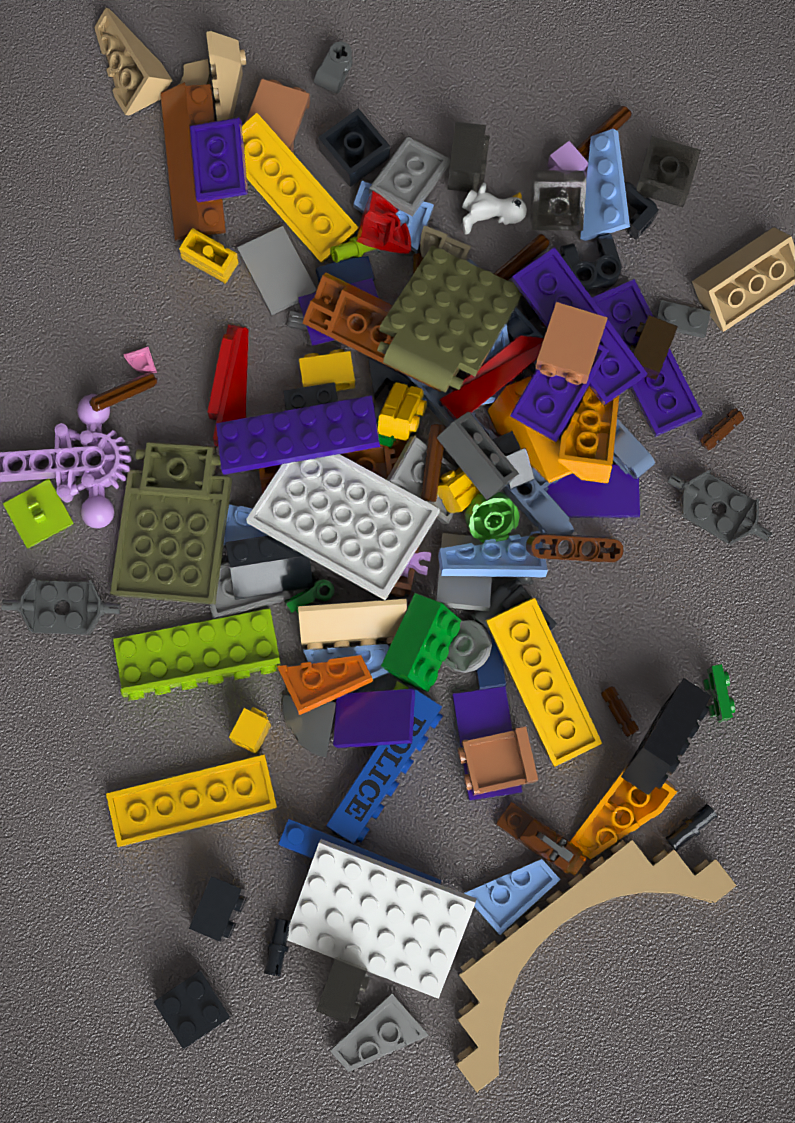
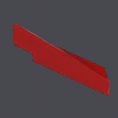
(492, 375)
(230, 378)

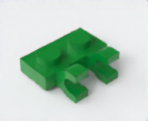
(718, 682)

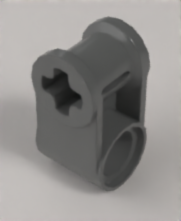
(333, 71)

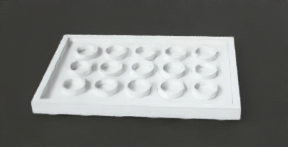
(345, 519)
(380, 918)

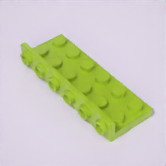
(197, 654)

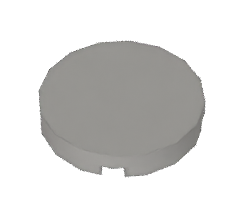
(469, 648)

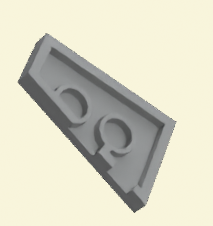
(380, 1033)

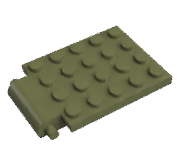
(446, 319)
(172, 525)

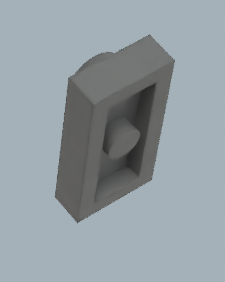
(688, 319)

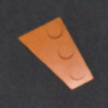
(322, 682)

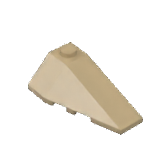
(134, 69)
(227, 73)

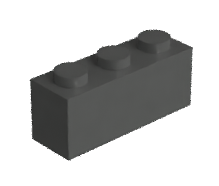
(477, 455)

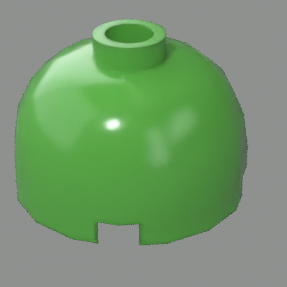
(491, 517)

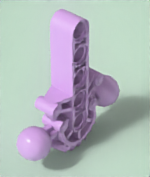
(97, 509)

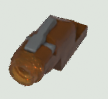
(541, 839)

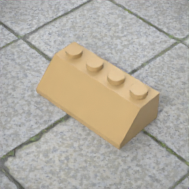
(748, 278)
(350, 623)

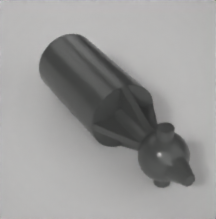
(496, 598)

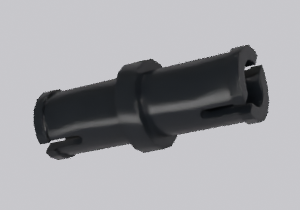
(691, 827)
(277, 947)

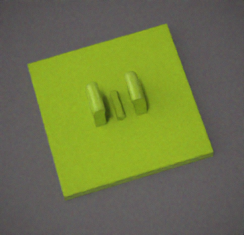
(38, 513)

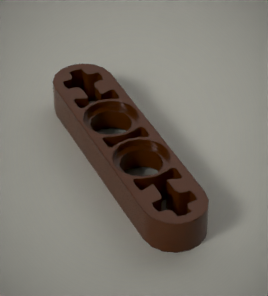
(575, 545)

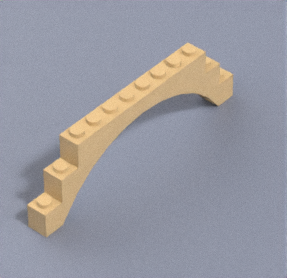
(496, 972)

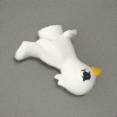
(486, 206)

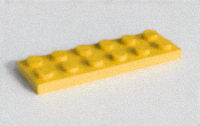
(293, 190)
(543, 681)
(191, 801)

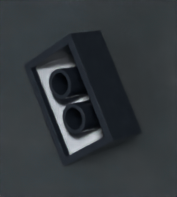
(266, 567)

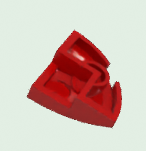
(382, 227)

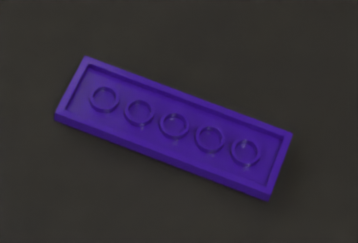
(553, 281)
(667, 399)
(297, 435)

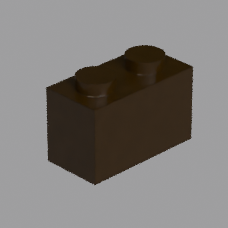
(653, 344)

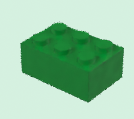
(421, 642)

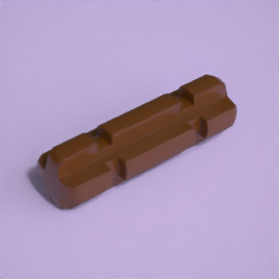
(722, 429)
(619, 711)

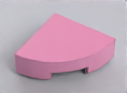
(141, 360)

